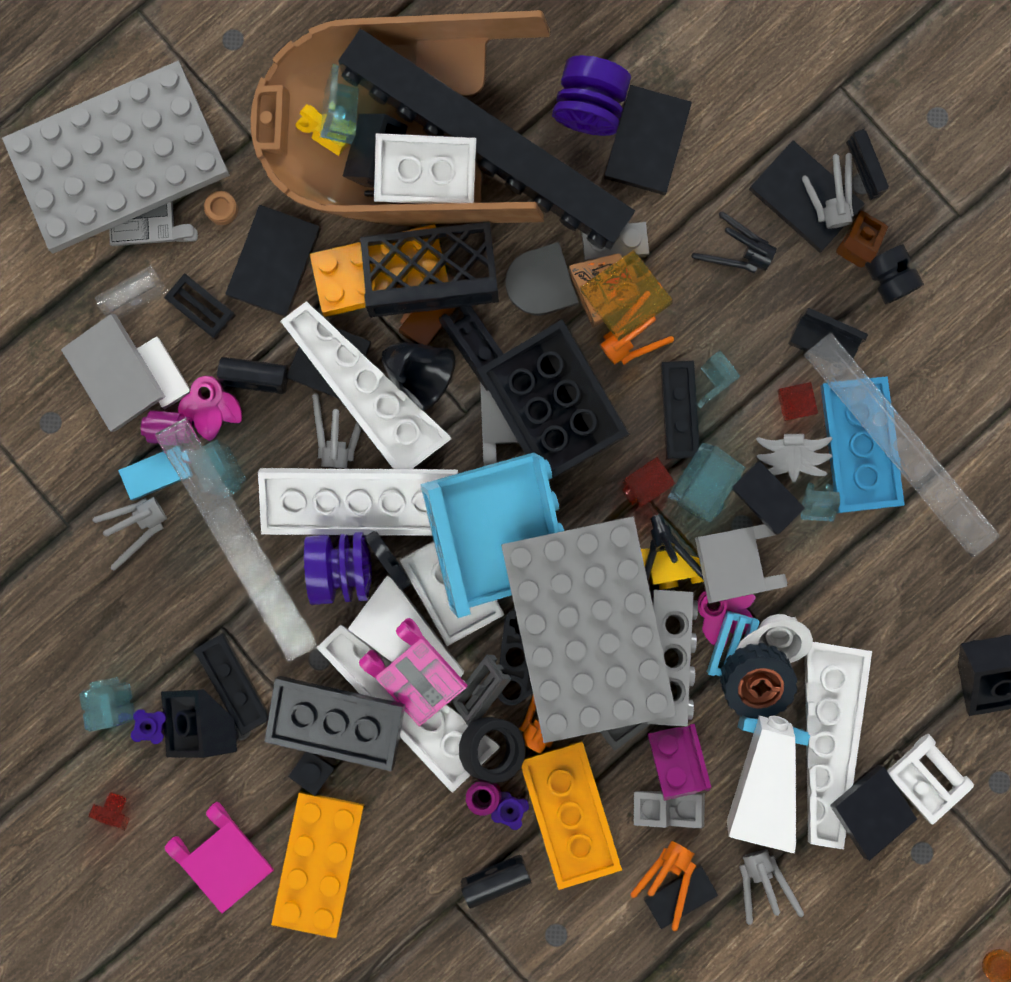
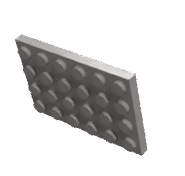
(115, 157)
(588, 629)

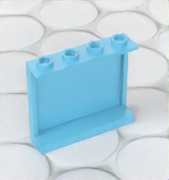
(477, 514)

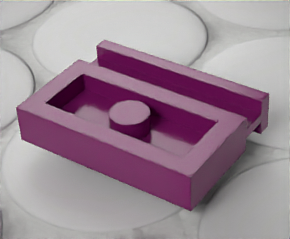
(679, 762)

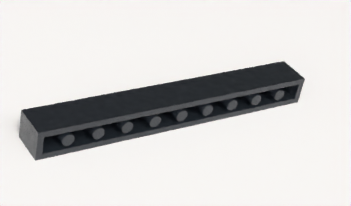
(498, 147)

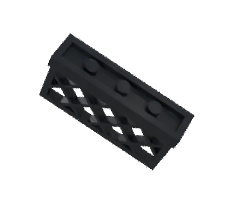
(425, 295)

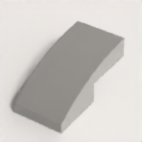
(679, 812)

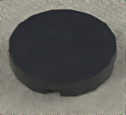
(388, 560)

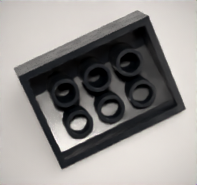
(554, 399)

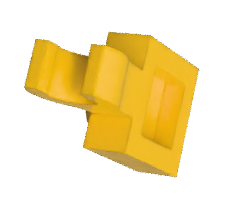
(311, 122)

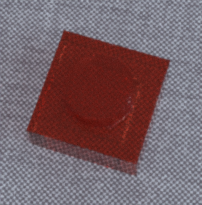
(797, 401)

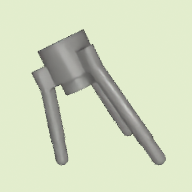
(837, 210)
(333, 452)
(146, 514)
(759, 867)

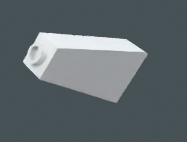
(382, 616)
(766, 790)

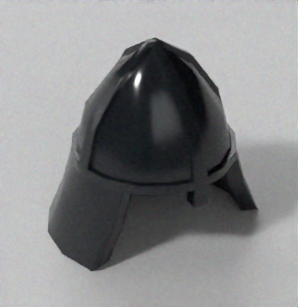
(419, 371)

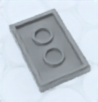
(113, 372)

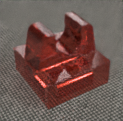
(111, 812)

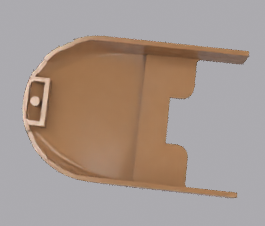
(442, 45)

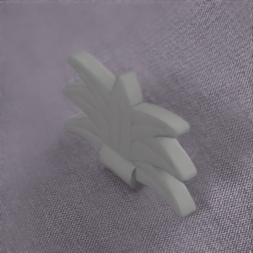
(795, 455)

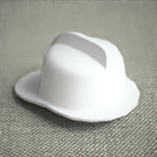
(783, 633)

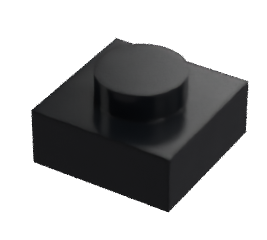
(311, 772)

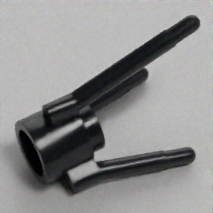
(757, 252)

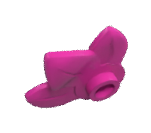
(211, 411)
(714, 618)

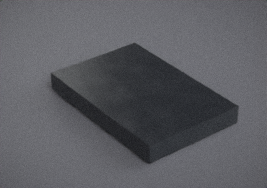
(647, 140)
(786, 195)
(273, 261)

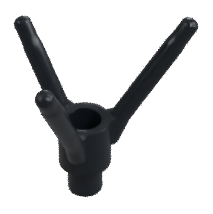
(665, 541)

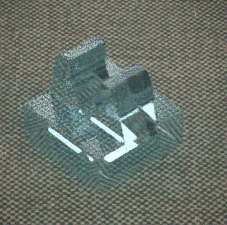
(820, 504)

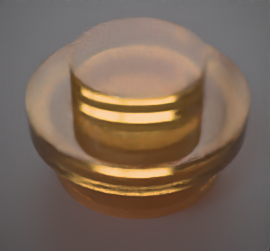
(997, 965)

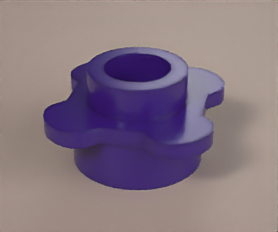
(156, 721)
(514, 819)

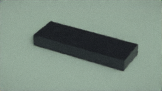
(680, 409)
(232, 683)

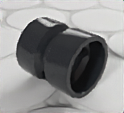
(894, 274)

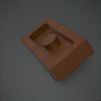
(862, 239)

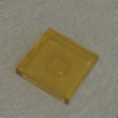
(626, 295)

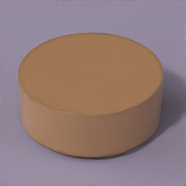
(221, 208)

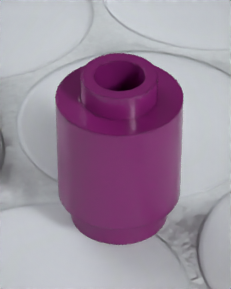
(158, 421)
(478, 805)

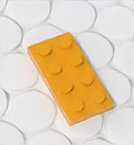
(341, 274)
(570, 815)
(317, 864)

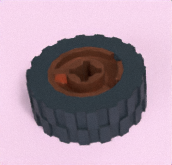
(744, 672)

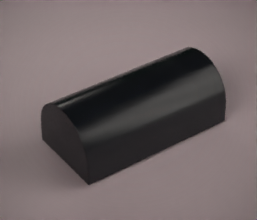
(252, 375)
(495, 881)

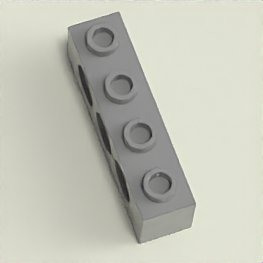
(685, 609)

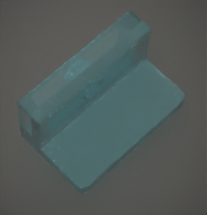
(339, 109)
(721, 375)

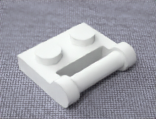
(922, 787)

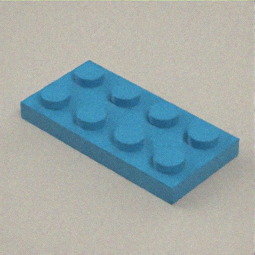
(858, 464)

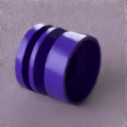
(591, 95)
(336, 568)

